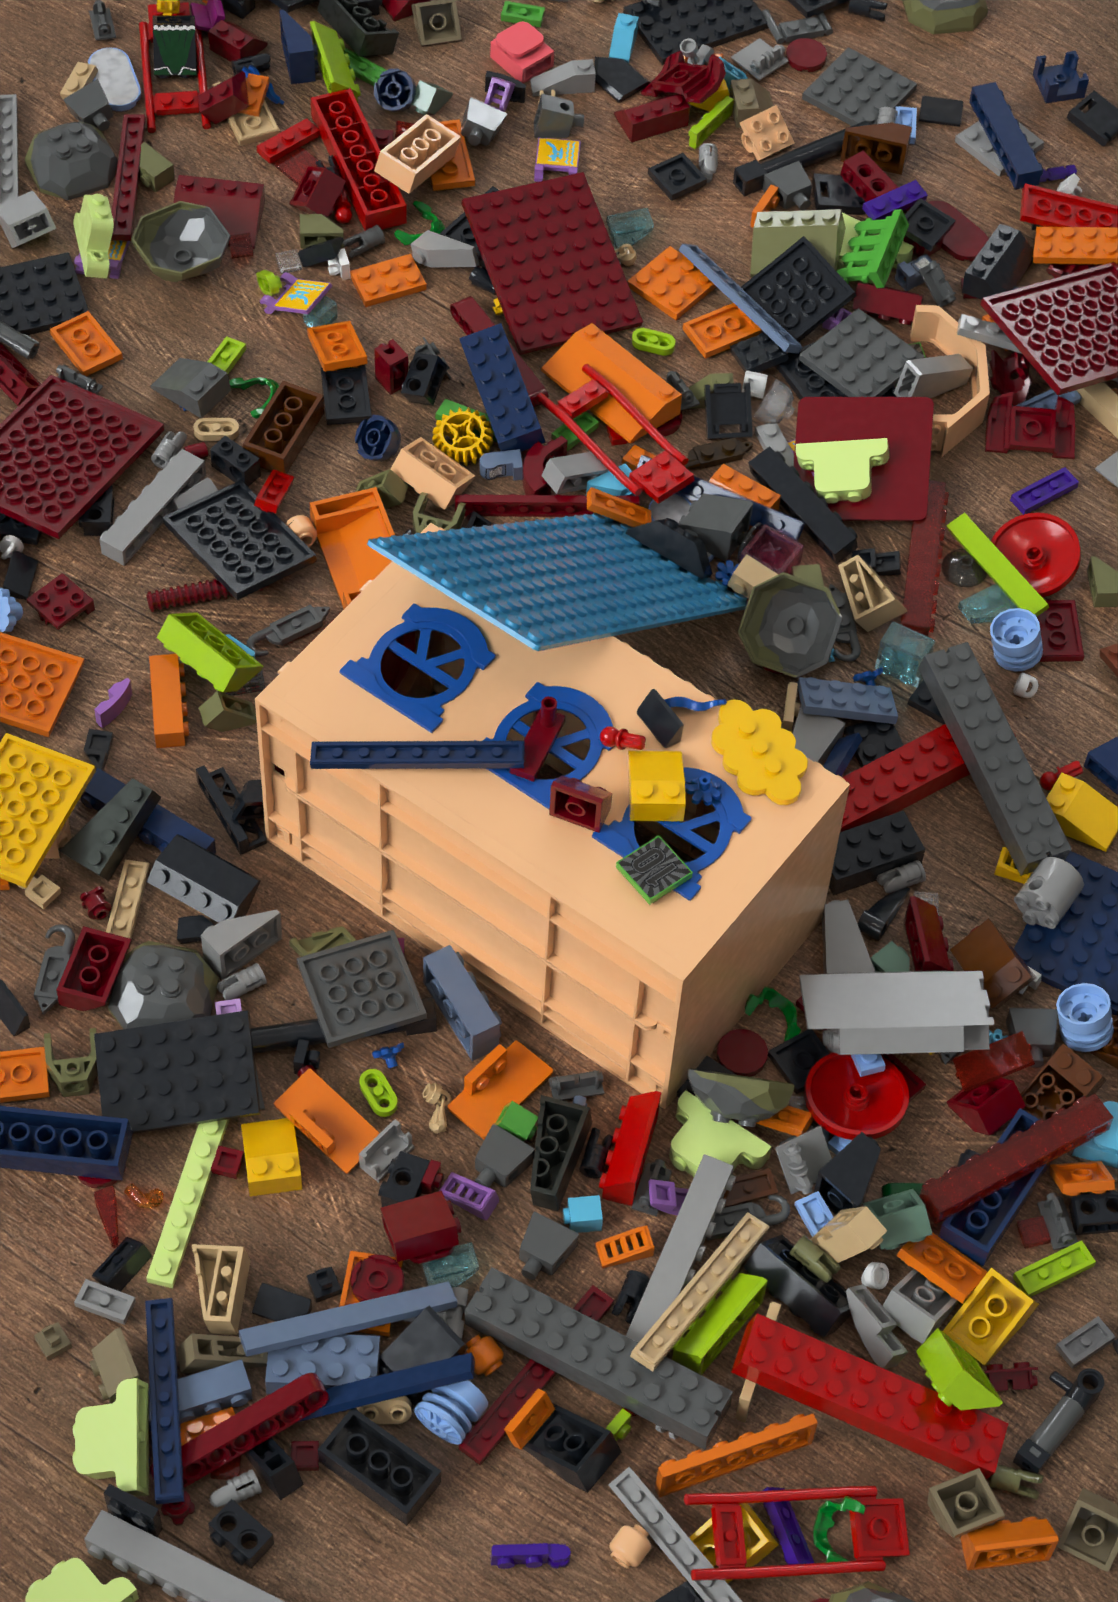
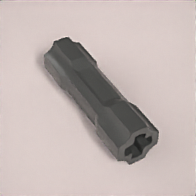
(19, 342)

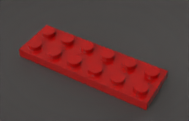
(1061, 209)

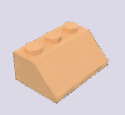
(432, 472)

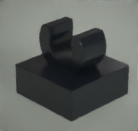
(305, 1056)
(323, 1284)

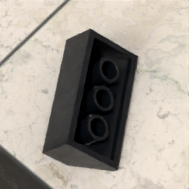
(998, 264)
(203, 880)
(809, 1298)

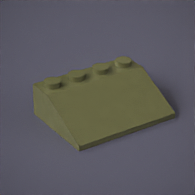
(779, 230)

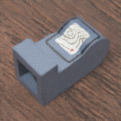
(911, 272)
(501, 465)

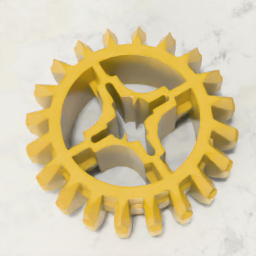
(460, 428)

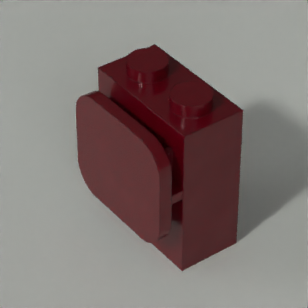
(421, 1228)

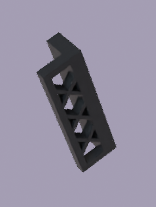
(224, 811)

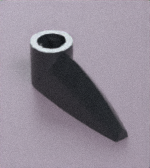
(881, 914)

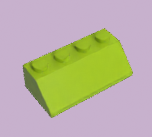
(332, 60)
(208, 651)
(720, 1323)
(956, 1374)

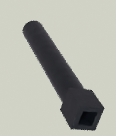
(750, 176)
(288, 1034)

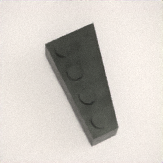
(358, 27)
(113, 829)
(557, 1149)

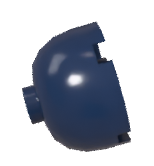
(395, 90)
(377, 438)

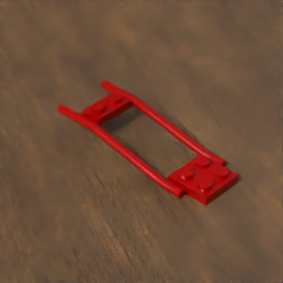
(171, 102)
(657, 477)
(875, 1534)

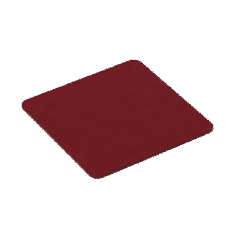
(901, 483)

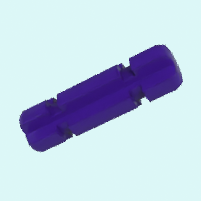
(1057, 173)

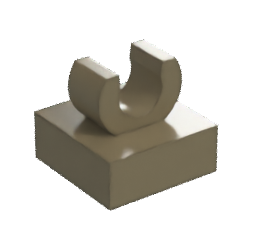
(52, 1341)

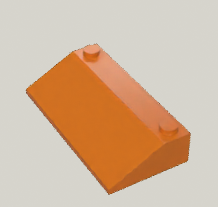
(637, 382)
(343, 532)

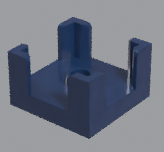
(1060, 81)

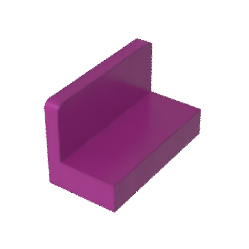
(207, 15)

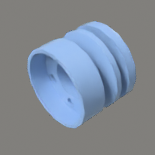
(1016, 639)
(1085, 1017)
(451, 1409)

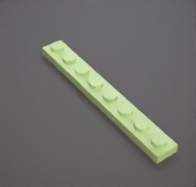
(186, 1204)

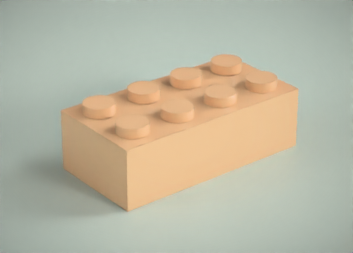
(417, 153)

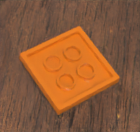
(671, 283)

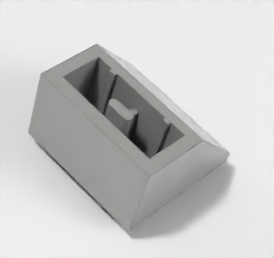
(25, 219)

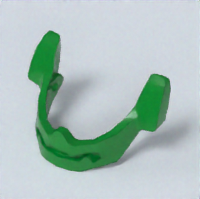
(436, 226)
(240, 383)
(776, 999)
(824, 1522)

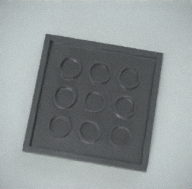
(857, 88)
(859, 356)
(361, 988)

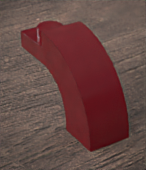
(535, 463)

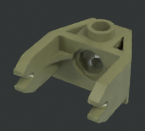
(421, 521)
(64, 1076)

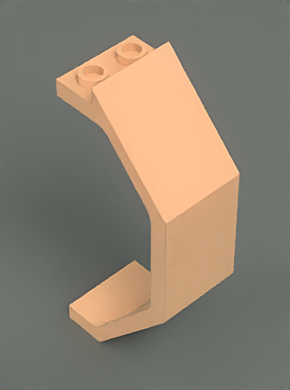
(938, 327)

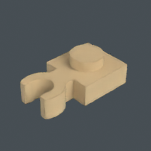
(42, 891)

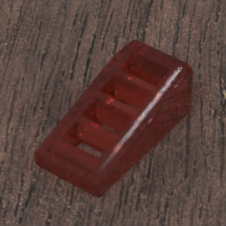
(107, 1208)

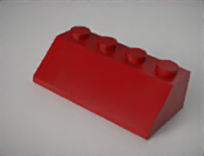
(631, 1148)

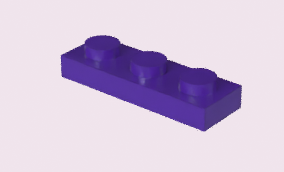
(899, 198)
(1044, 491)
(788, 1531)

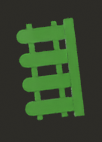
(884, 246)

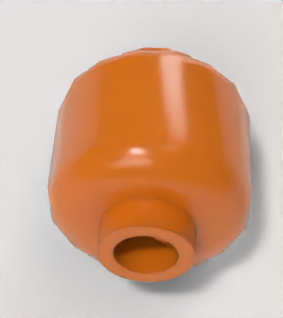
(486, 1354)

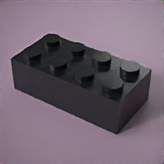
(873, 850)
(379, 1466)

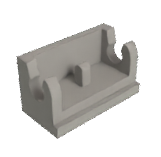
(386, 1146)

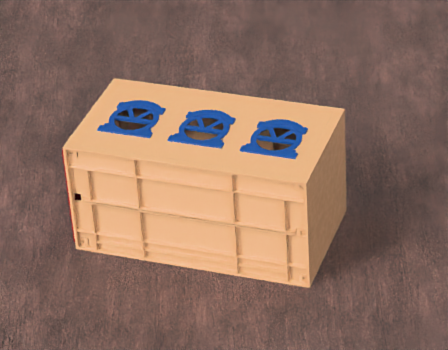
(501, 880)

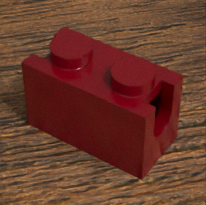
(389, 363)

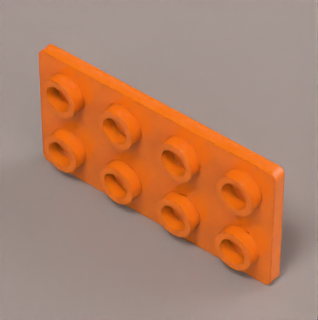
(495, 1082)
(326, 1120)

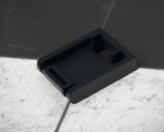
(1099, 121)
(840, 194)
(728, 407)

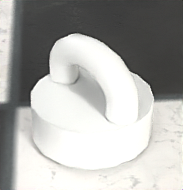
(9, 544)
(1022, 684)
(875, 1275)

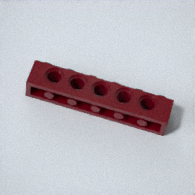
(870, 182)

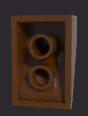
(884, 143)
(1001, 965)

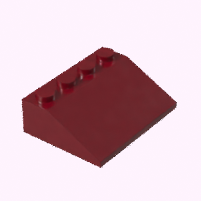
(233, 202)

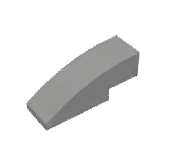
(875, 1327)

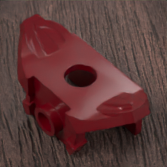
(1002, 373)

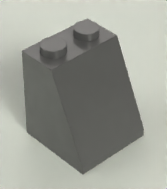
(718, 522)

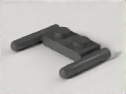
(797, 29)

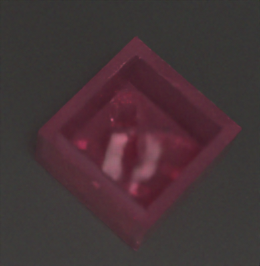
(774, 550)

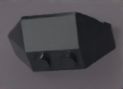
(674, 544)

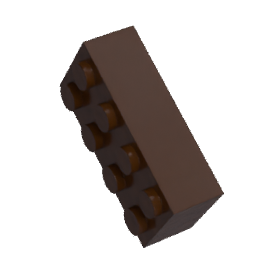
(285, 426)

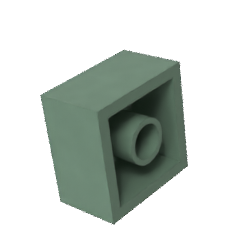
(902, 1216)

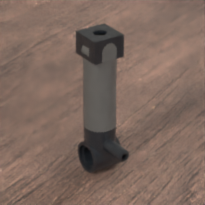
(1061, 1420)

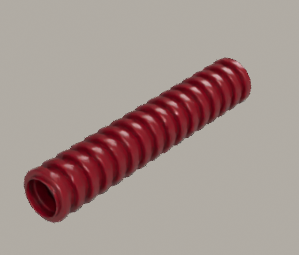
(186, 594)

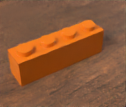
(167, 700)

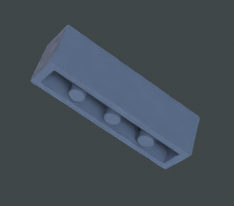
(212, 1391)

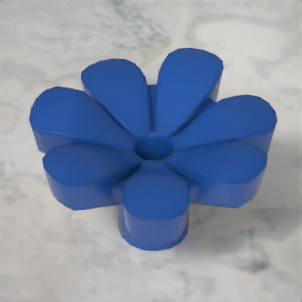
(725, 571)
(868, 676)
(704, 789)
(389, 1054)

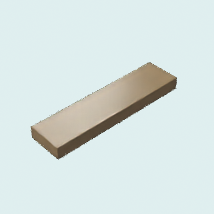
(128, 898)

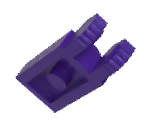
(530, 1554)

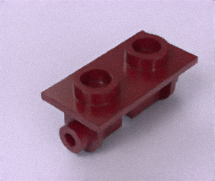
(1020, 1375)

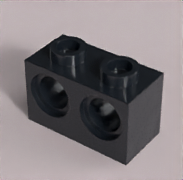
(424, 378)
(235, 461)
(99, 515)
(1101, 1219)
(246, 1530)

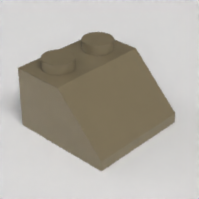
(436, 21)
(748, 98)
(112, 1364)
(964, 1504)
(1092, 1530)

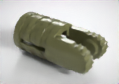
(815, 1259)
(1009, 1480)

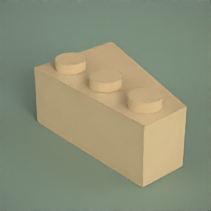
(868, 595)
(850, 1233)
(222, 1285)

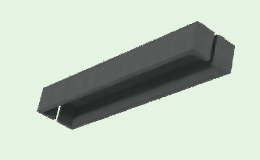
(993, 757)
(597, 1358)

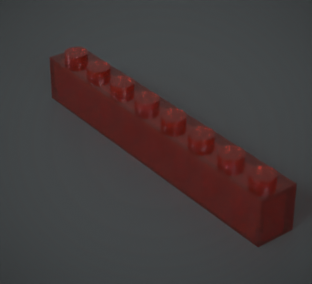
(922, 563)
(1015, 1157)

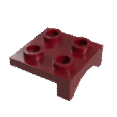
(60, 601)

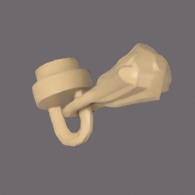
(626, 255)
(432, 1094)

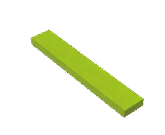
(996, 565)

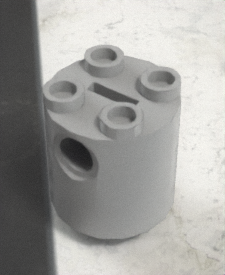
(1049, 892)

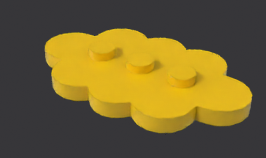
(759, 752)

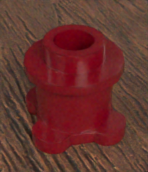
(96, 904)
(180, 1511)

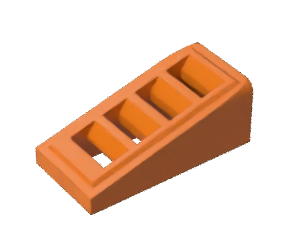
(622, 1239)

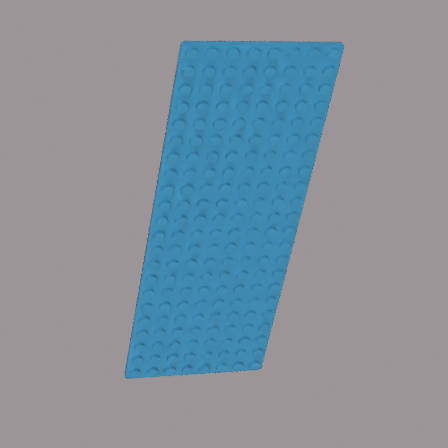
(559, 578)

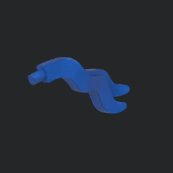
(270, 94)
(693, 705)

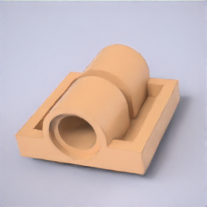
(765, 133)

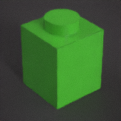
(517, 1121)

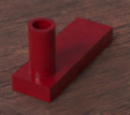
(540, 739)

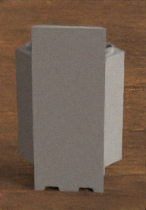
(898, 1011)

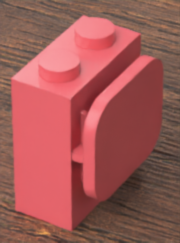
(522, 52)

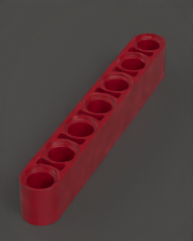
(473, 319)
(251, 1427)

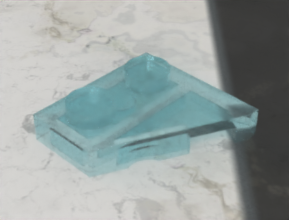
(630, 226)
(985, 605)
(453, 1268)

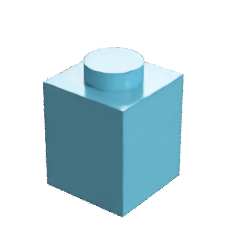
(583, 1214)

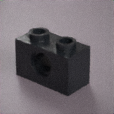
(404, 1168)

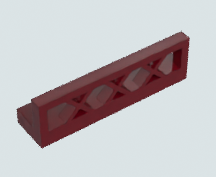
(15, 378)

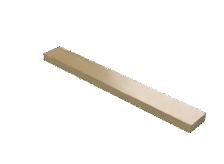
(699, 1292)

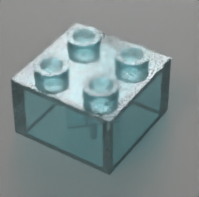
(902, 653)

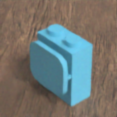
(1104, 1146)

